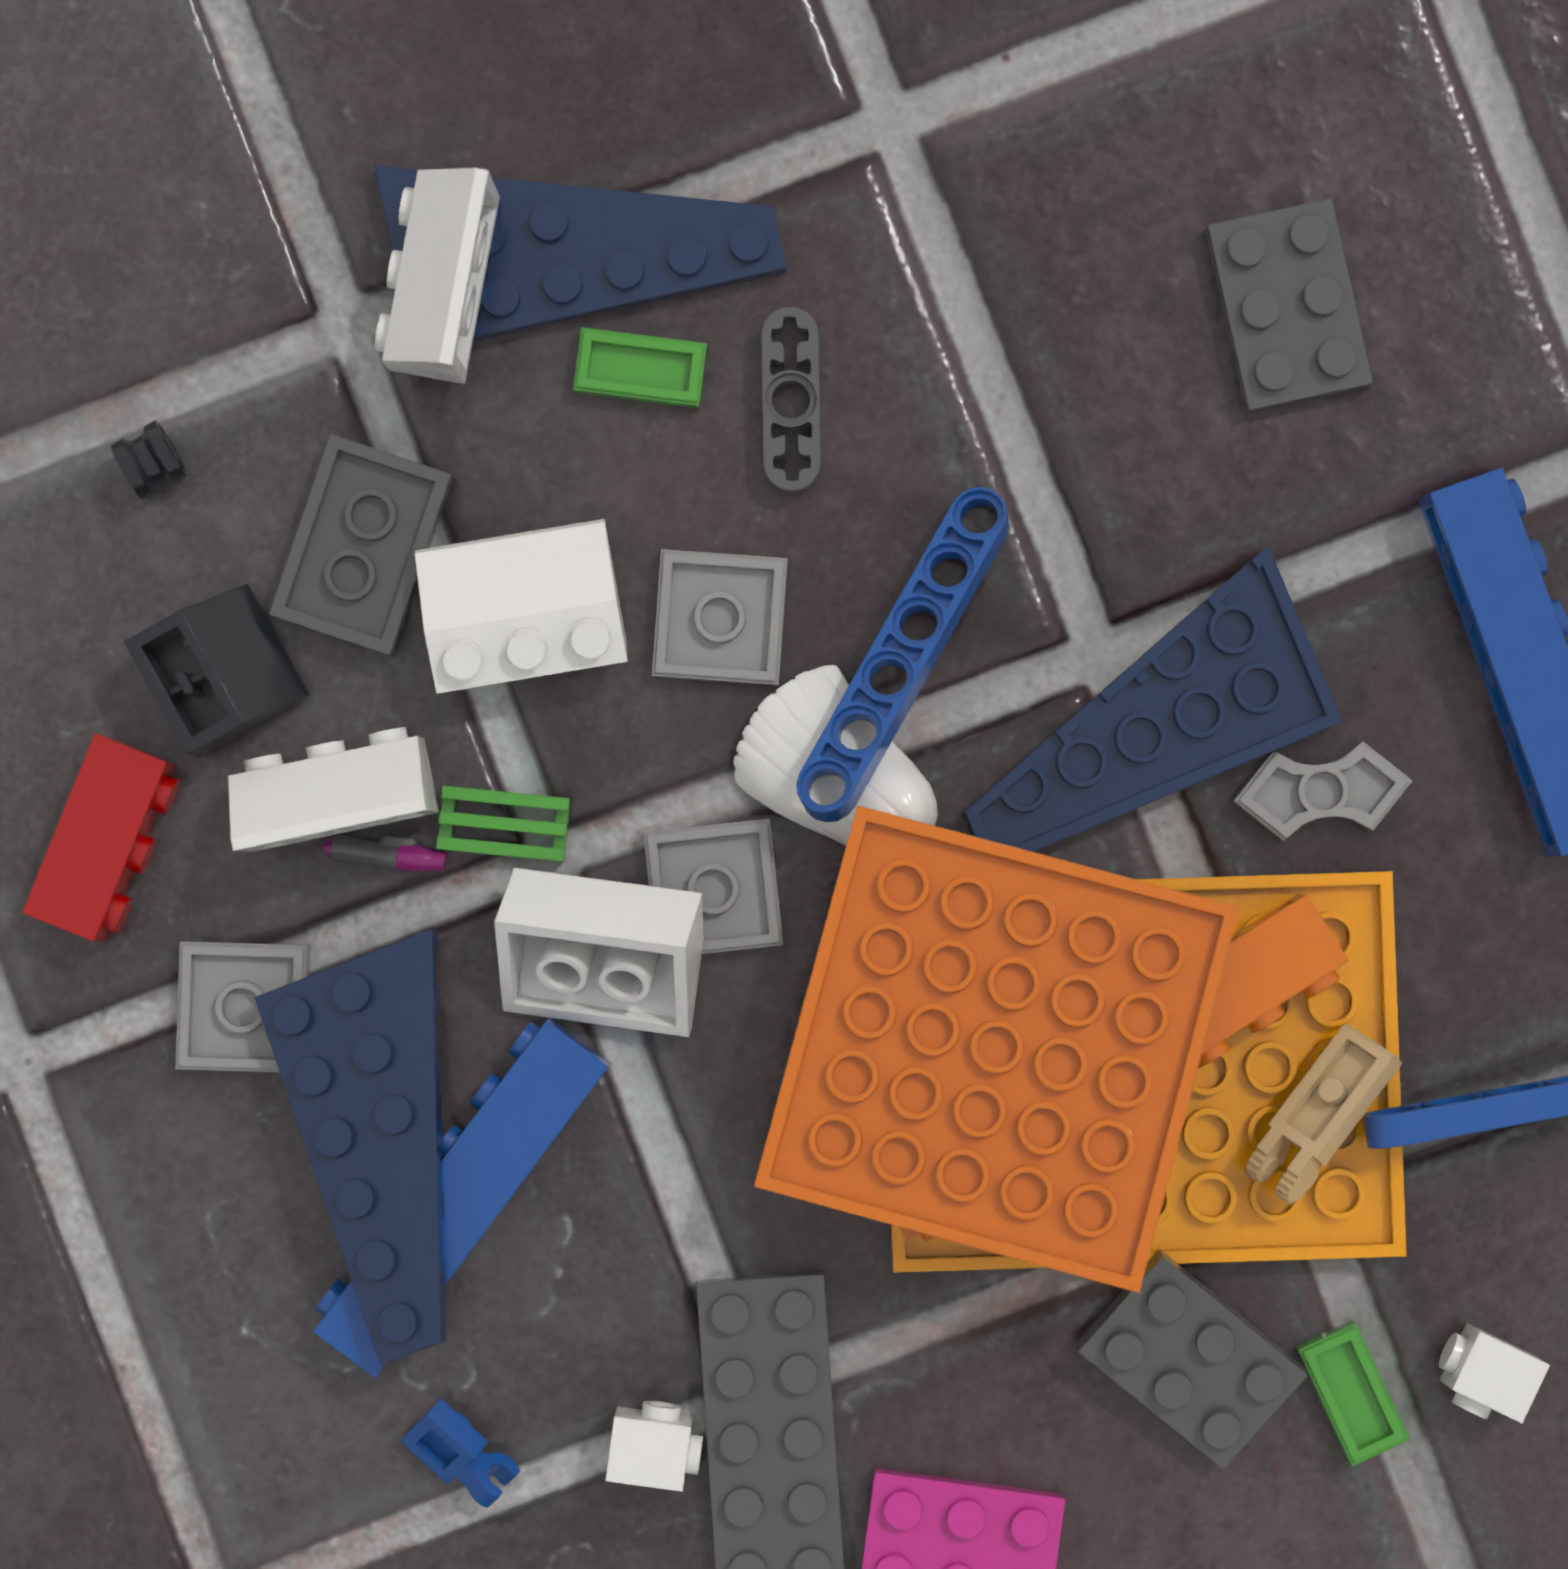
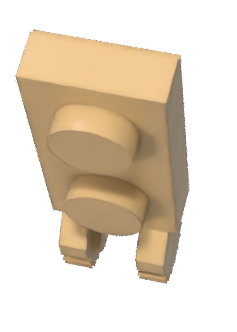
(1322, 1111)

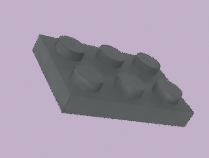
(1288, 305)
(357, 545)
(1192, 1360)

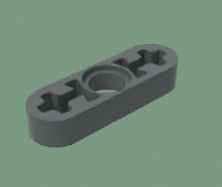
(806, 353)

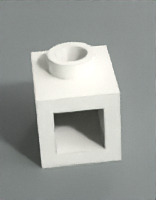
(1490, 1374)
(653, 1446)

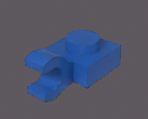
(453, 1449)

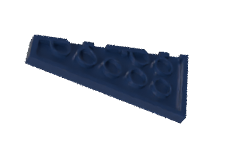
(598, 250)
(1195, 704)
(369, 1107)

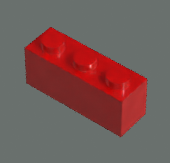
(102, 839)

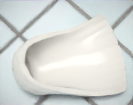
(783, 738)

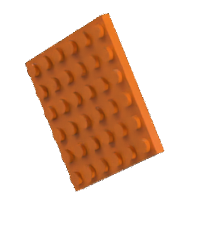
(997, 1048)

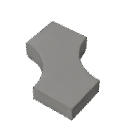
(1290, 794)

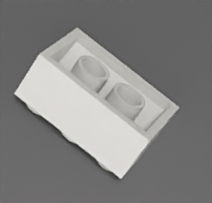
(438, 273)
(520, 606)
(330, 791)
(599, 951)

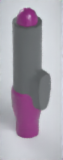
(387, 852)

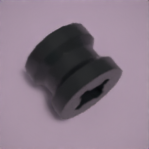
(148, 459)

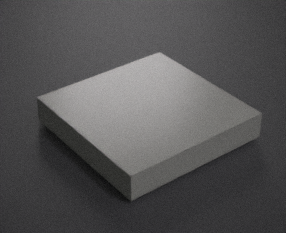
(719, 617)
(732, 871)
(217, 1004)

